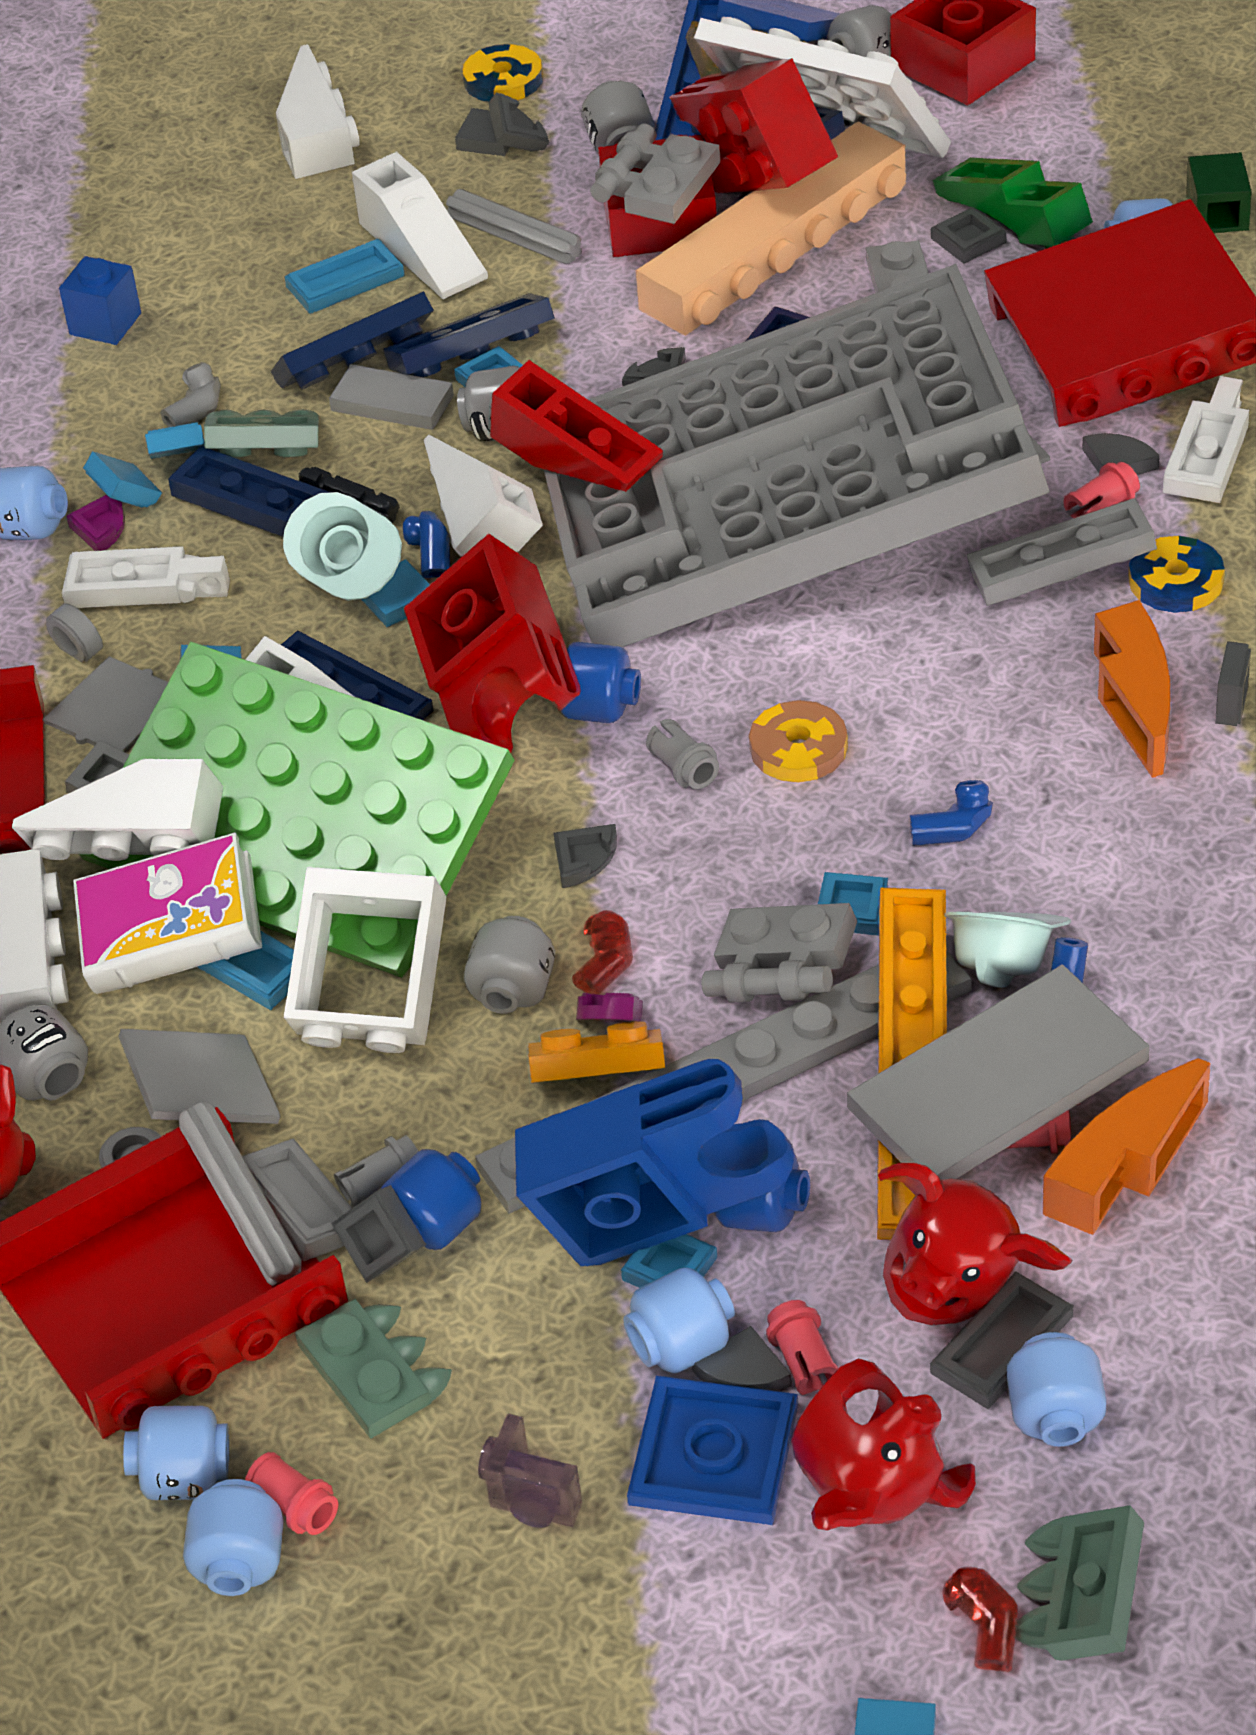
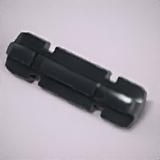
(322, 479)

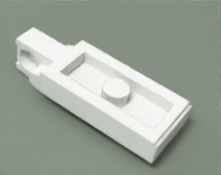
(1208, 445)
(142, 577)

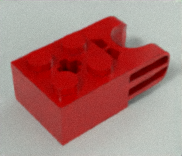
(761, 123)
(490, 641)

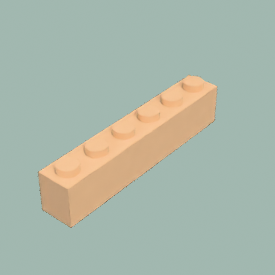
(769, 232)

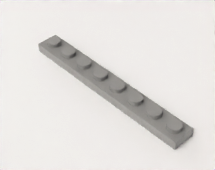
(762, 1052)

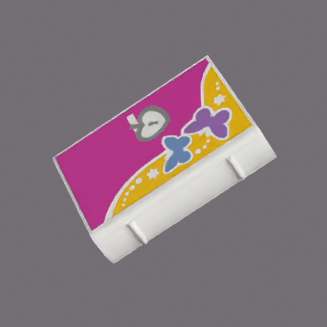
(166, 914)

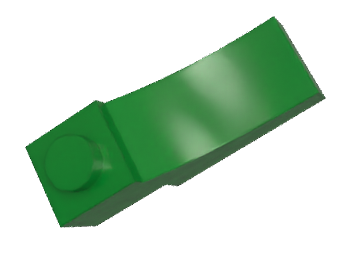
(1018, 198)

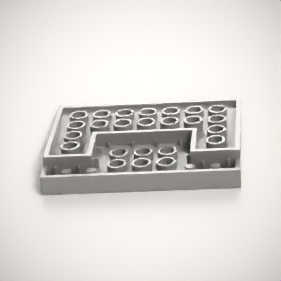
(797, 460)

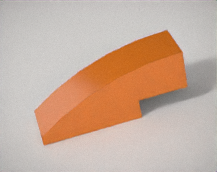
(1134, 681)
(1125, 1146)

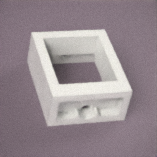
(367, 894)

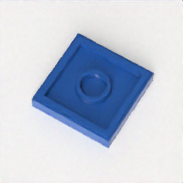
(799, 19)
(713, 1450)

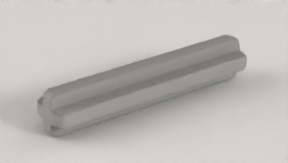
(514, 226)
(239, 1193)

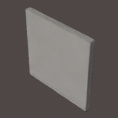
(195, 1067)

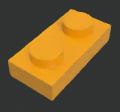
(568, 1055)

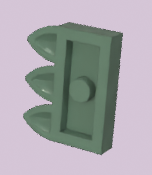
(238, 433)
(367, 1368)
(1085, 1585)

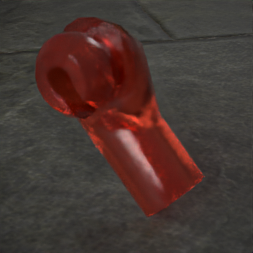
(611, 949)
(990, 1609)

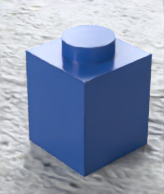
(100, 300)

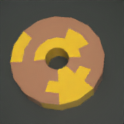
(804, 761)

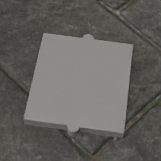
(109, 705)

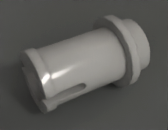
(683, 755)
(373, 1171)

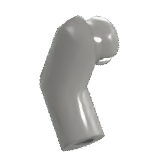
(199, 399)

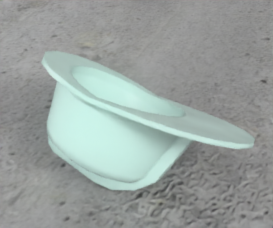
(342, 545)
(1002, 943)

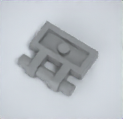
(669, 174)
(780, 951)

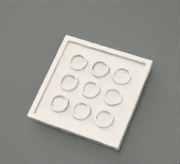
(861, 87)

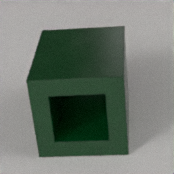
(1220, 190)

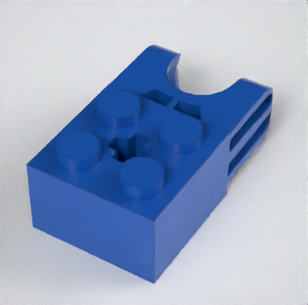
(647, 1162)

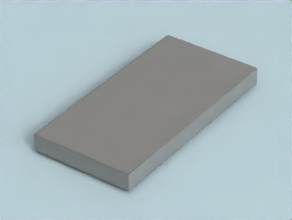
(998, 1076)

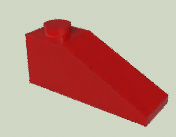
(567, 432)

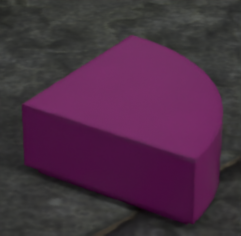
(98, 522)
(609, 1007)

